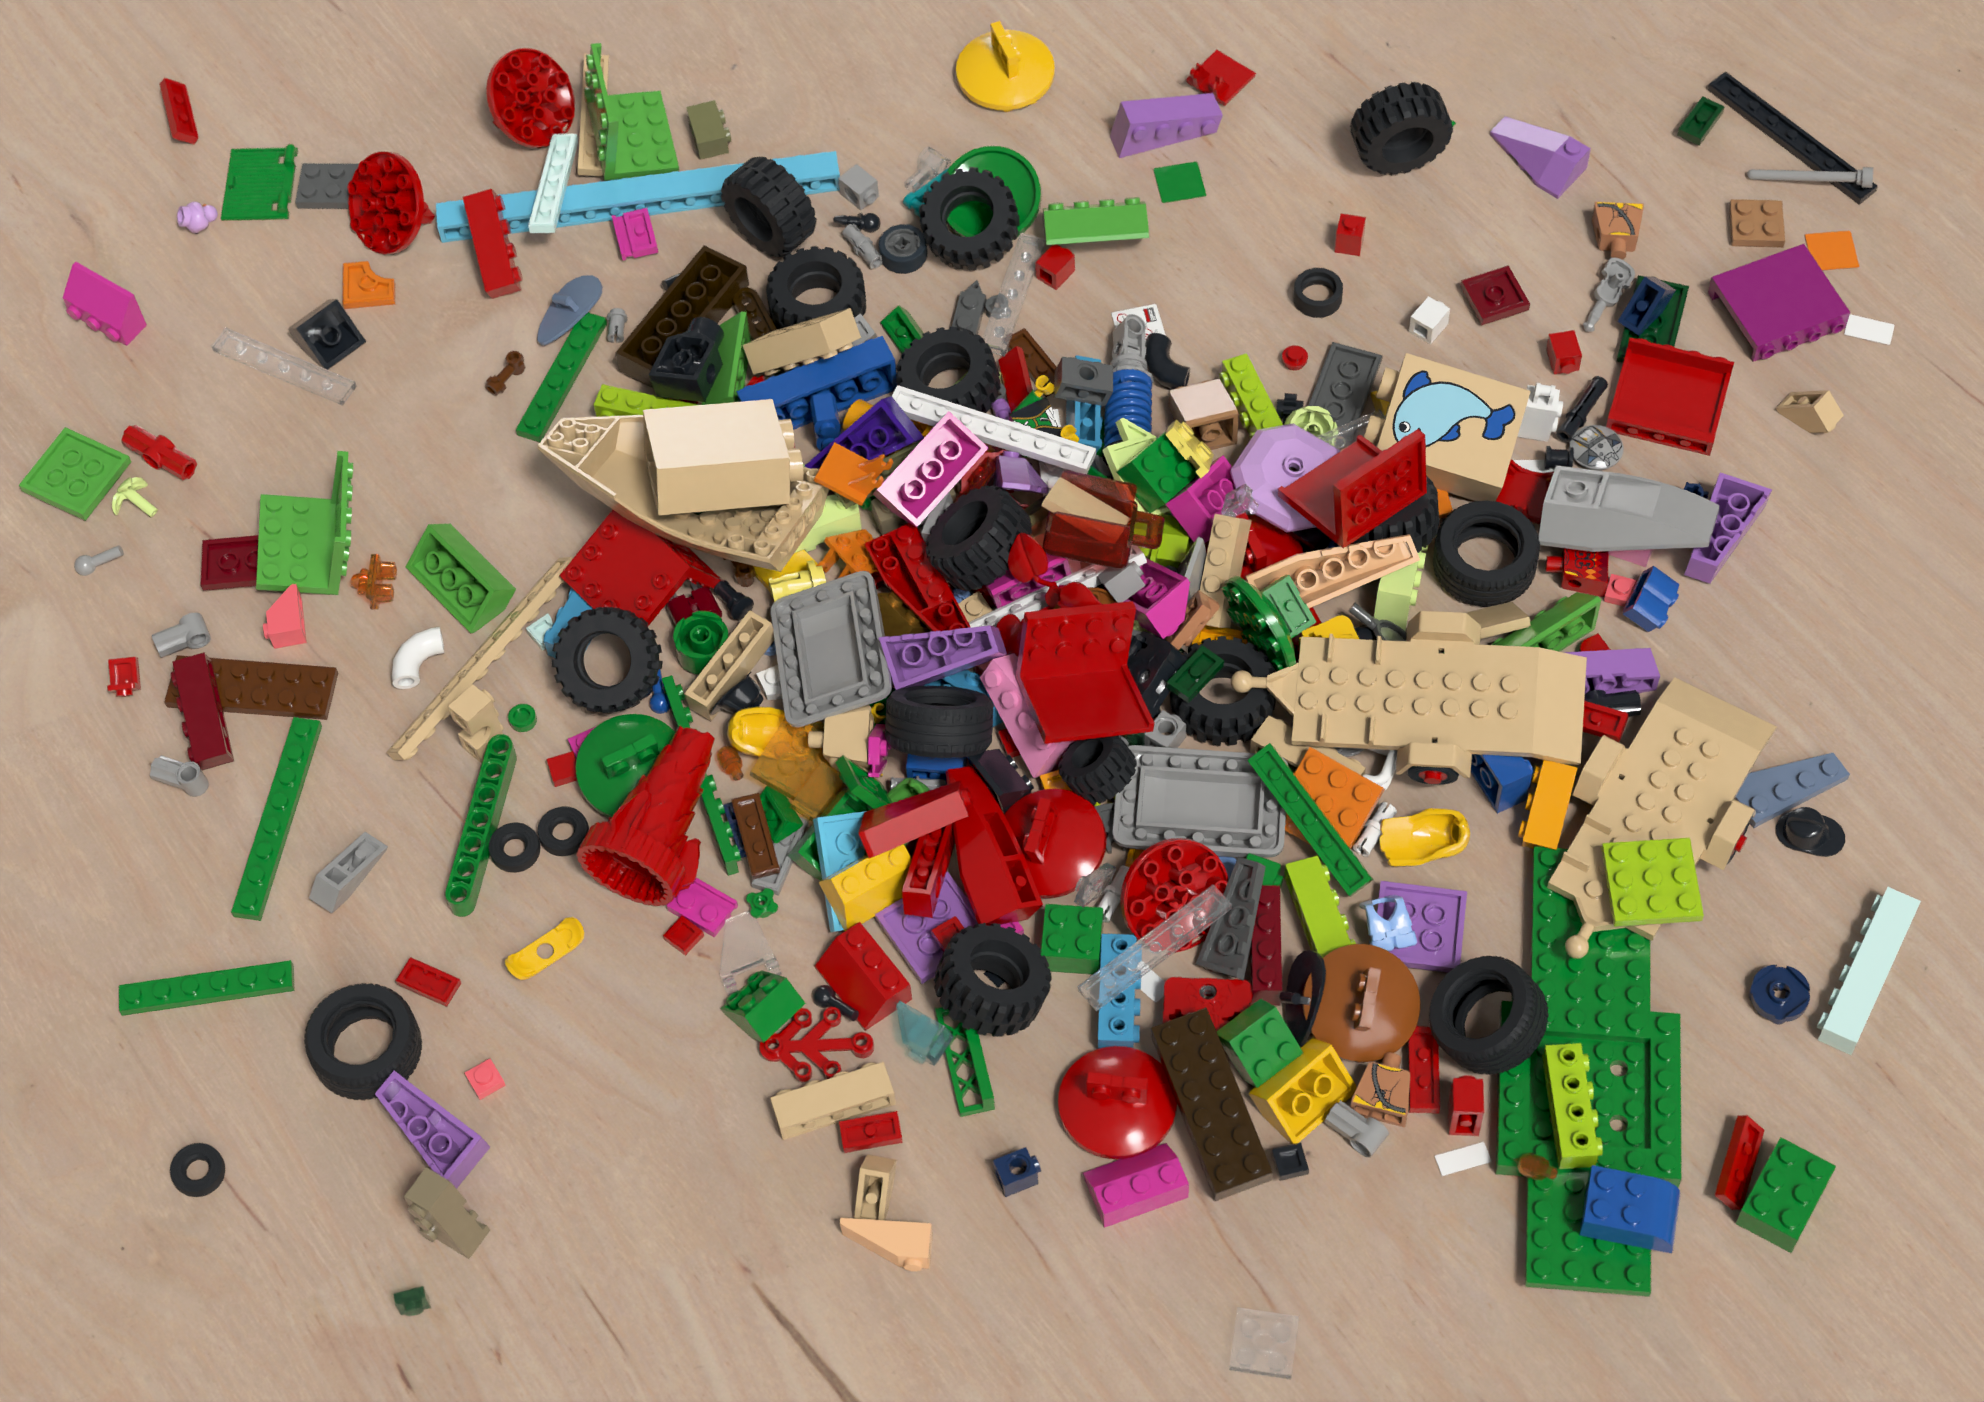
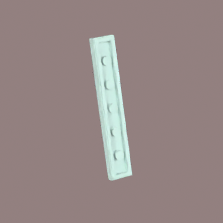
(553, 183)

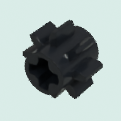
(1288, 405)

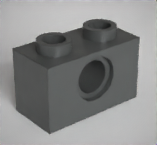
(1083, 381)

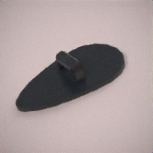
(1304, 964)

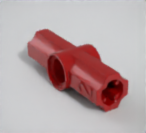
(159, 452)

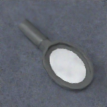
(1383, 628)

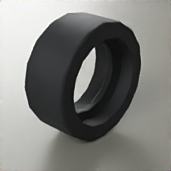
(1314, 308)

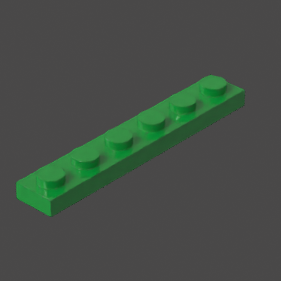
(561, 377)
(1310, 820)
(206, 988)

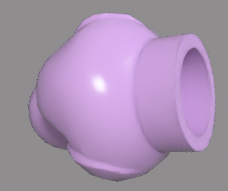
(196, 216)

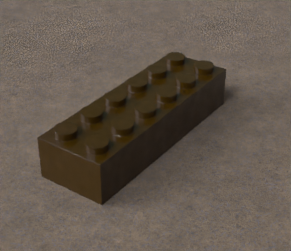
(700, 290)
(1211, 1104)

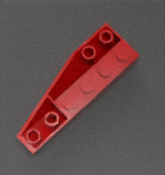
(914, 580)
(991, 858)

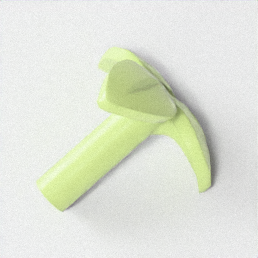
(127, 490)

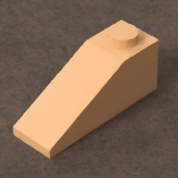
(896, 1241)

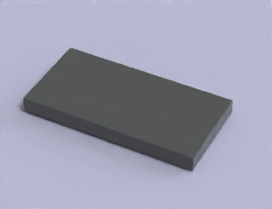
(1346, 382)

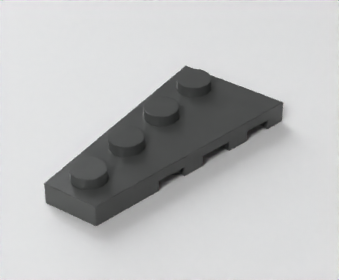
(1231, 935)

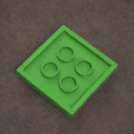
(75, 473)

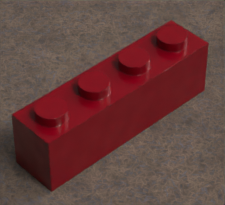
(202, 711)
(1266, 948)

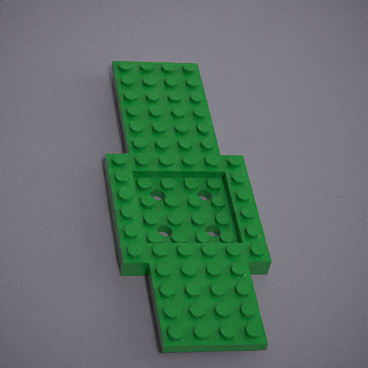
(1608, 1010)

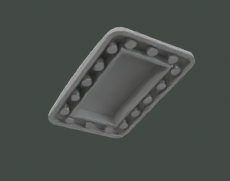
(830, 649)
(1199, 798)

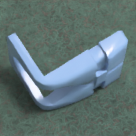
(1391, 932)

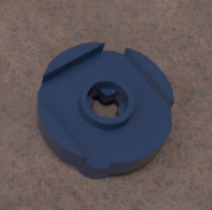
(1775, 1008)

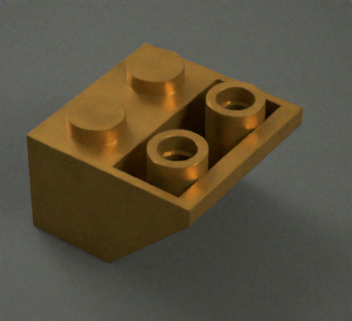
(898, 618)

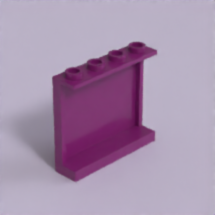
(1781, 301)

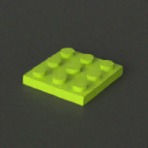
(1652, 882)

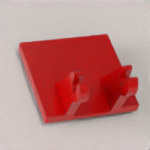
(1220, 76)

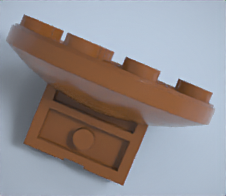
(1366, 1003)

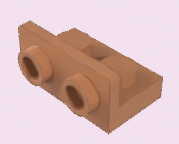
(1198, 613)

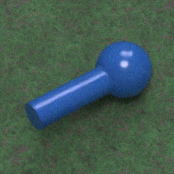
(659, 701)

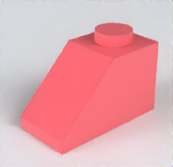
(286, 620)

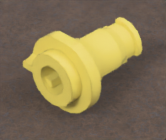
(797, 582)

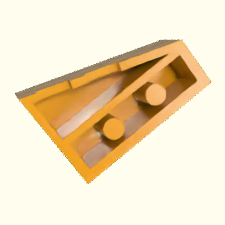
(1548, 805)

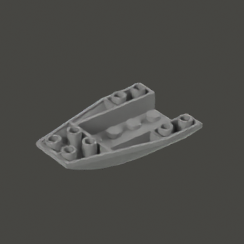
(1622, 513)

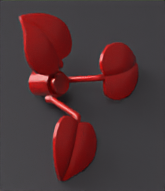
(1027, 562)

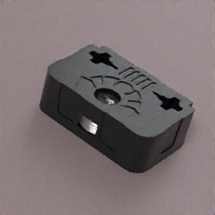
(1151, 666)

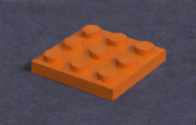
(1340, 794)

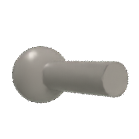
(85, 564)

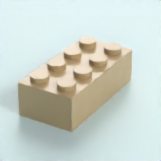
(802, 342)

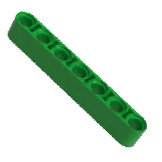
(478, 813)

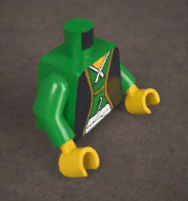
(1038, 413)

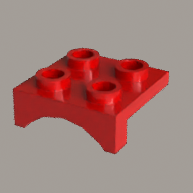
(1525, 491)

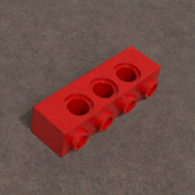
(928, 872)

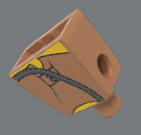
(1617, 226)
(1384, 1091)

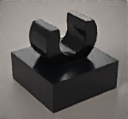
(1290, 1161)

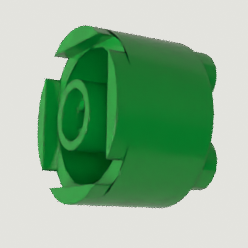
(699, 639)

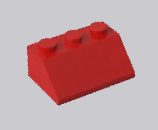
(863, 976)

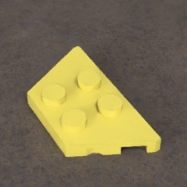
(1190, 447)

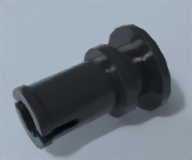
(735, 601)

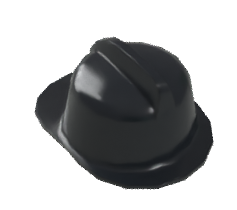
(741, 696)
(1810, 832)

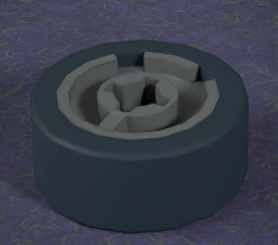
(907, 259)

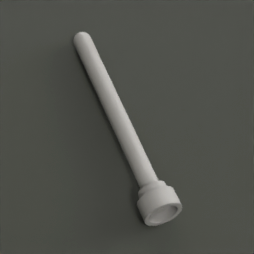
(1862, 177)

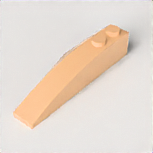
(1337, 570)

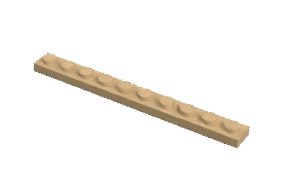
(477, 665)

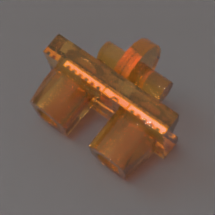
(372, 582)

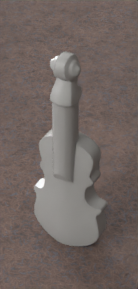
(1616, 277)

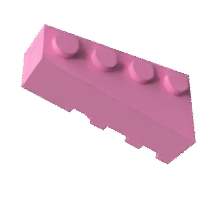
(1010, 703)

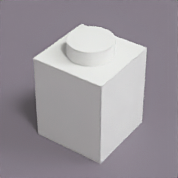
(1429, 320)

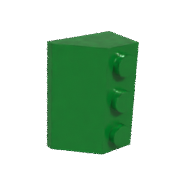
(806, 851)

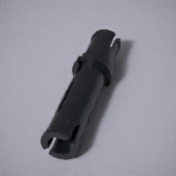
(1577, 416)

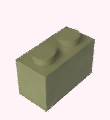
(708, 129)

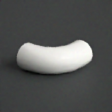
(412, 654)

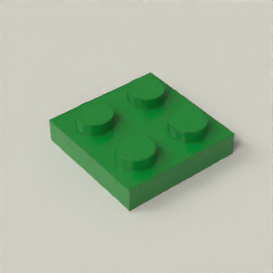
(860, 785)

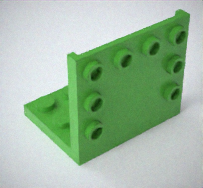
(627, 127)
(306, 537)

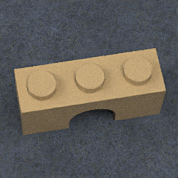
(478, 718)

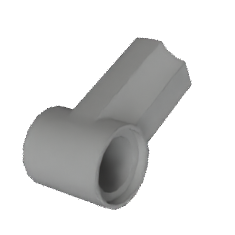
(189, 633)
(179, 775)
(1363, 1133)

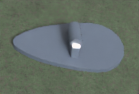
(569, 307)

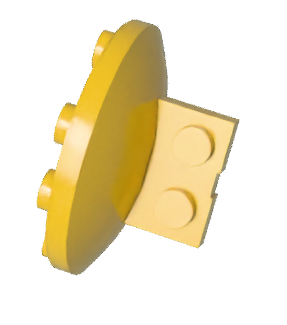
(1005, 69)

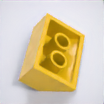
(867, 886)
(1304, 1091)

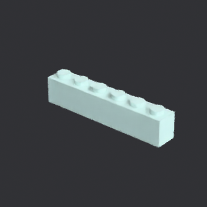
(1869, 970)

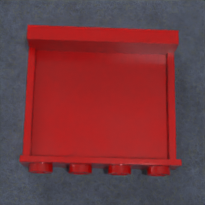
(1670, 396)

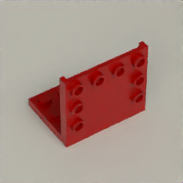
(1360, 487)
(633, 568)
(1078, 673)

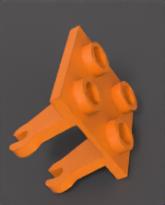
(851, 473)
(851, 550)

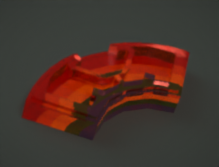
(980, 476)

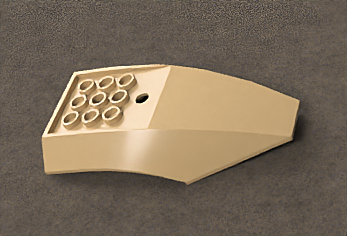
(610, 464)

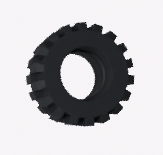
(1097, 767)

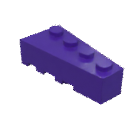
(878, 432)

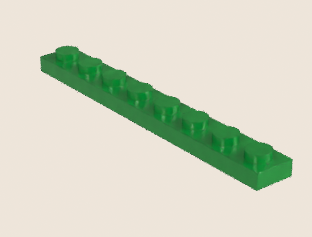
(713, 807)
(276, 819)

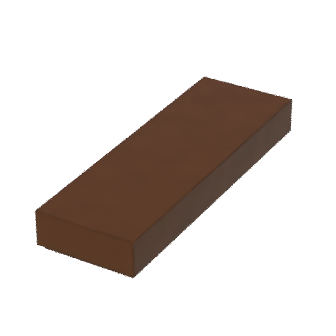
(1036, 359)
(755, 836)

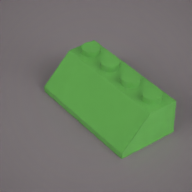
(1095, 222)
(734, 359)
(459, 576)
(1559, 626)

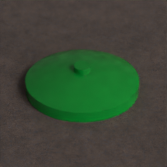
(1016, 172)

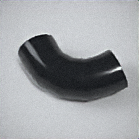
(1161, 365)

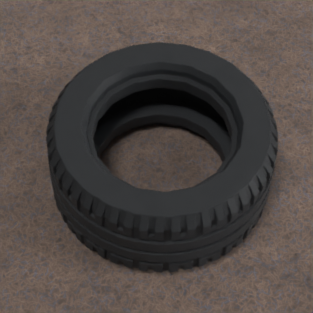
(1492, 521)
(939, 721)
(350, 1006)
(1507, 1045)

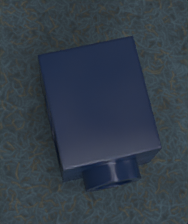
(1014, 1183)

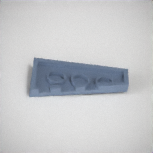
(1789, 785)

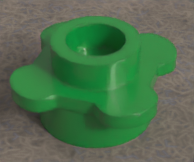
(765, 910)

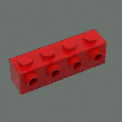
(492, 243)

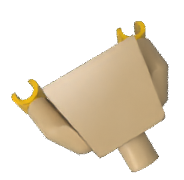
(847, 735)

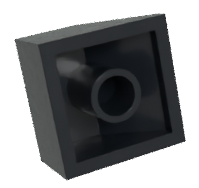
(327, 334)
(1001, 777)

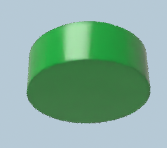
(522, 718)

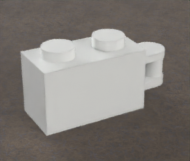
(1541, 412)

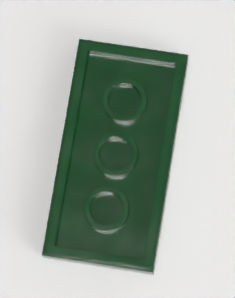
(1665, 327)

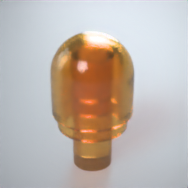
(730, 762)
(1536, 1167)

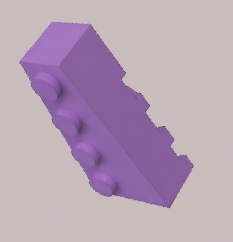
(1163, 122)
(1739, 507)
(938, 654)
(1620, 670)
(439, 1136)

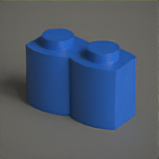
(825, 419)
(1651, 599)

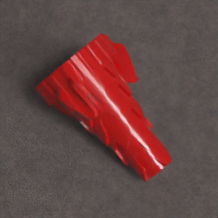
(644, 844)

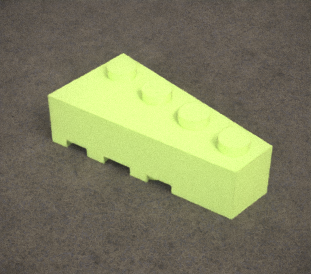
(833, 521)
(1398, 594)

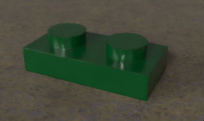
(1700, 120)
(1195, 674)

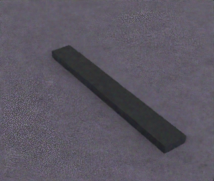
(1786, 133)

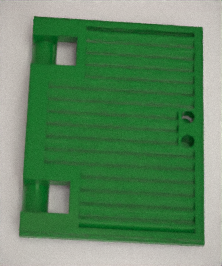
(259, 183)

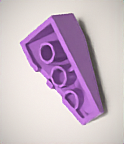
(1546, 155)
(1017, 474)

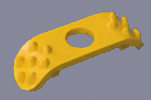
(563, 940)

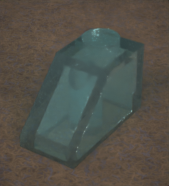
(922, 1035)

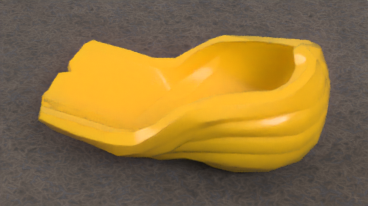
(753, 728)
(1423, 836)

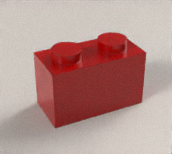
(1466, 1106)

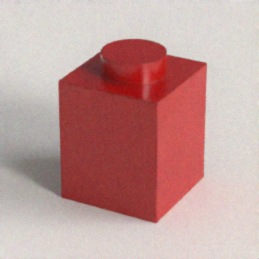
(1350, 234)
(1055, 266)
(1564, 352)

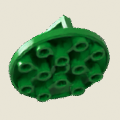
(1269, 616)
(617, 757)

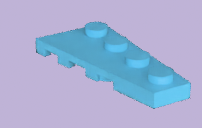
(837, 847)

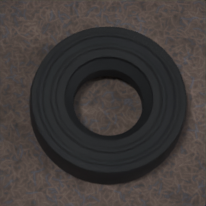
(562, 815)
(514, 863)
(208, 1183)

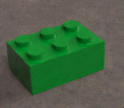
(1785, 1195)

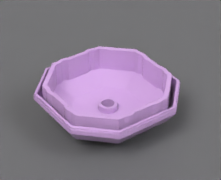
(1266, 467)

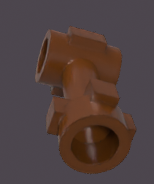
(514, 366)
(744, 573)

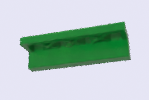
(977, 1064)

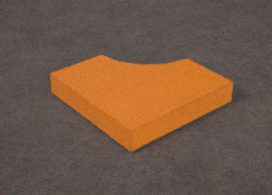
(365, 288)

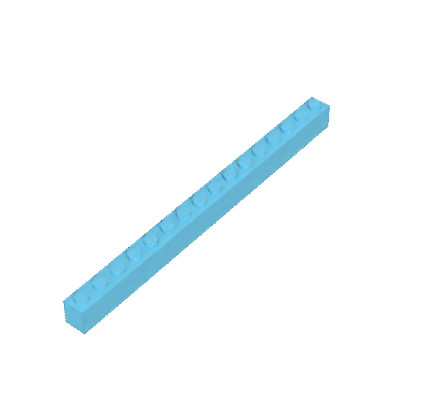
(657, 192)

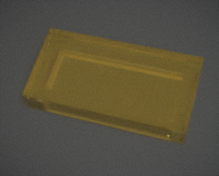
(817, 792)

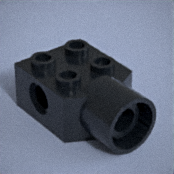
(689, 362)

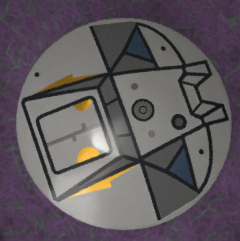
(1596, 447)

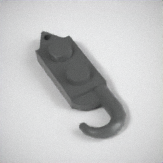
(970, 309)

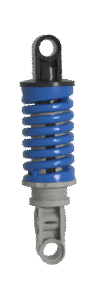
(1130, 381)

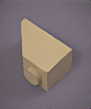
(1811, 410)
(875, 1187)

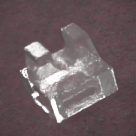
(1239, 501)

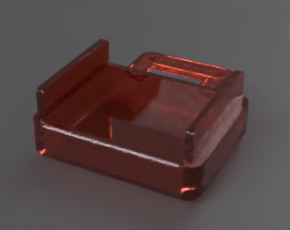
(1100, 540)

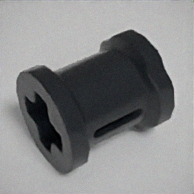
(1558, 457)

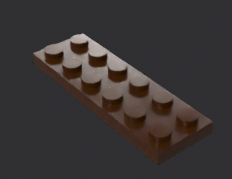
(270, 688)

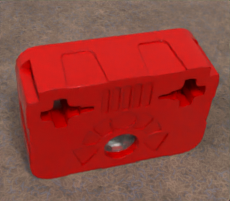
(1187, 996)

